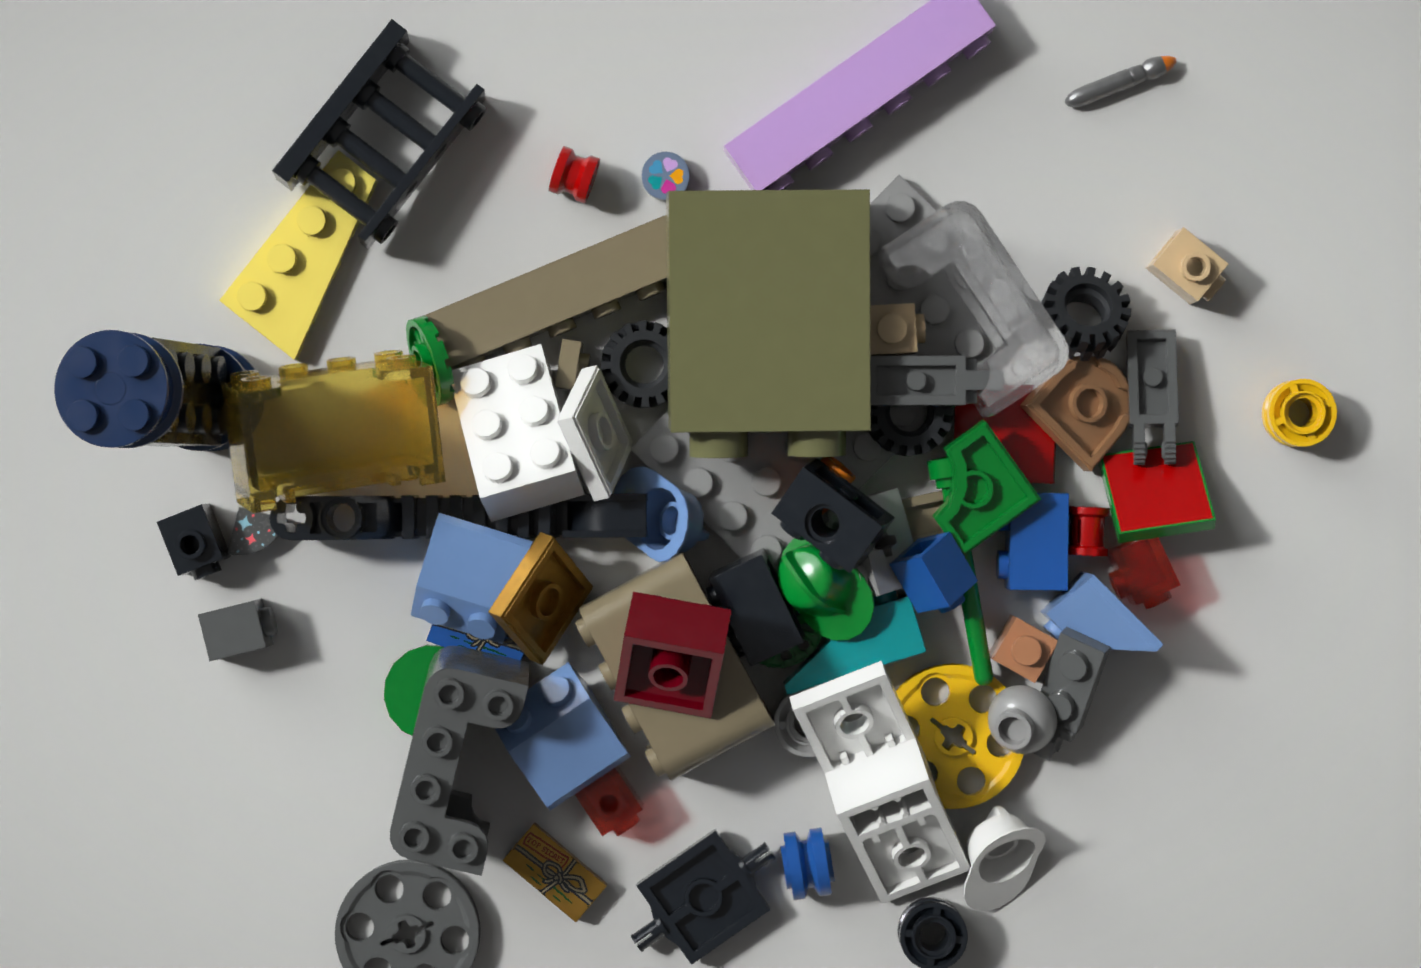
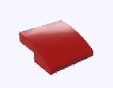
(1021, 437)

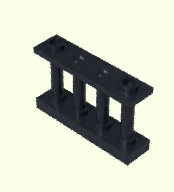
(362, 91)

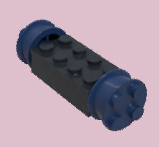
(146, 391)

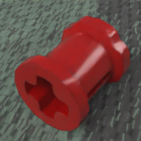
(1087, 531)

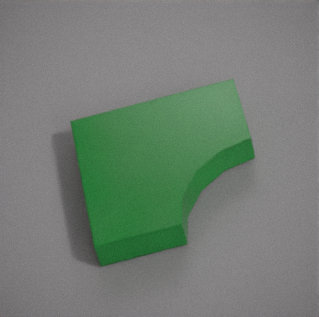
(984, 489)

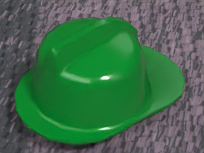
(826, 598)

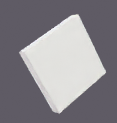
(595, 432)

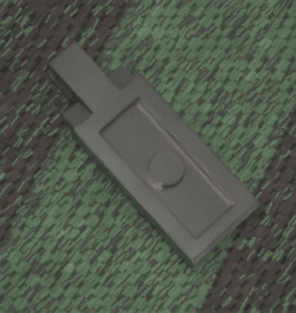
(925, 380)
(1072, 684)

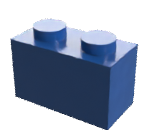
(1037, 546)

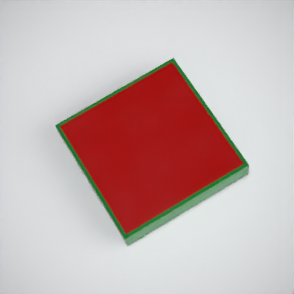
(1157, 496)

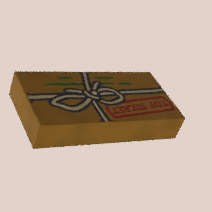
(555, 872)

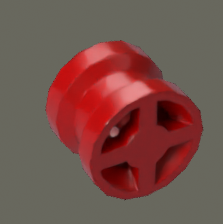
(574, 174)

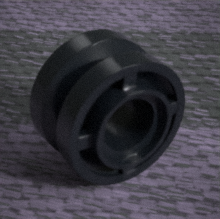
(946, 951)

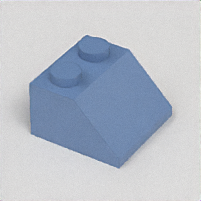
(465, 575)
(562, 737)

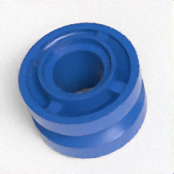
(807, 863)

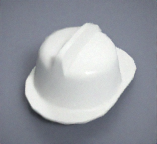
(1001, 859)

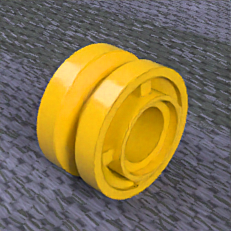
(1321, 413)

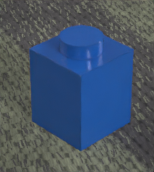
(934, 573)

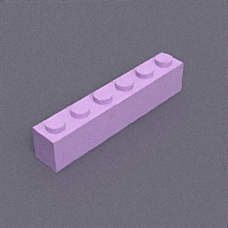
(858, 90)

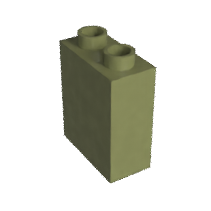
(768, 318)

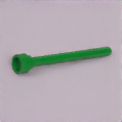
(940, 471)

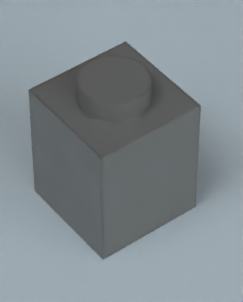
(237, 629)

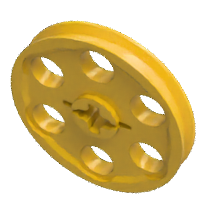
(956, 710)

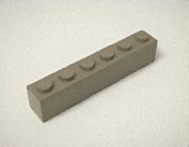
(555, 296)

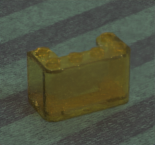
(332, 428)

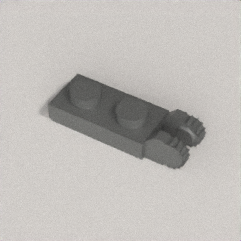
(1152, 390)

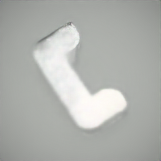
(994, 291)

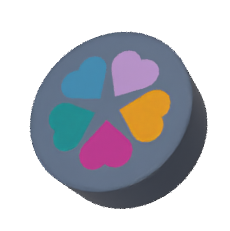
(665, 173)

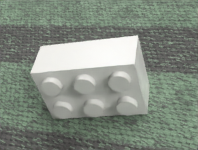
(513, 433)

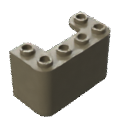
(676, 739)

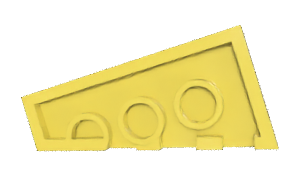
(293, 269)

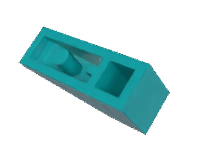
(887, 638)

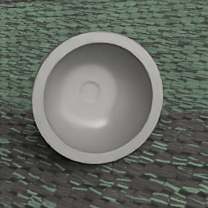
(1022, 719)

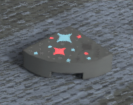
(251, 533)

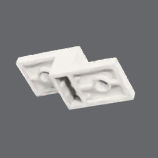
(880, 782)

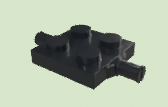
(703, 896)

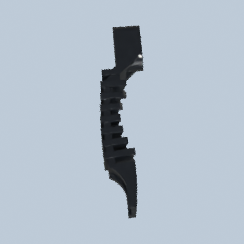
(415, 517)

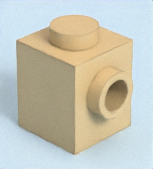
(1188, 267)
(895, 329)

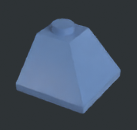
(1099, 615)

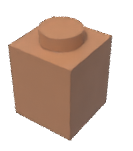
(1022, 648)

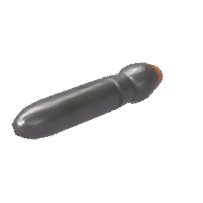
(1122, 80)

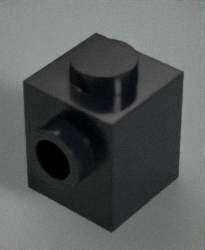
(194, 541)

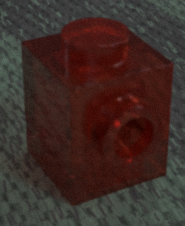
(1142, 572)
(611, 803)

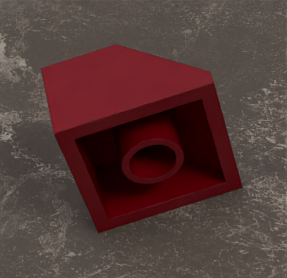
(672, 654)

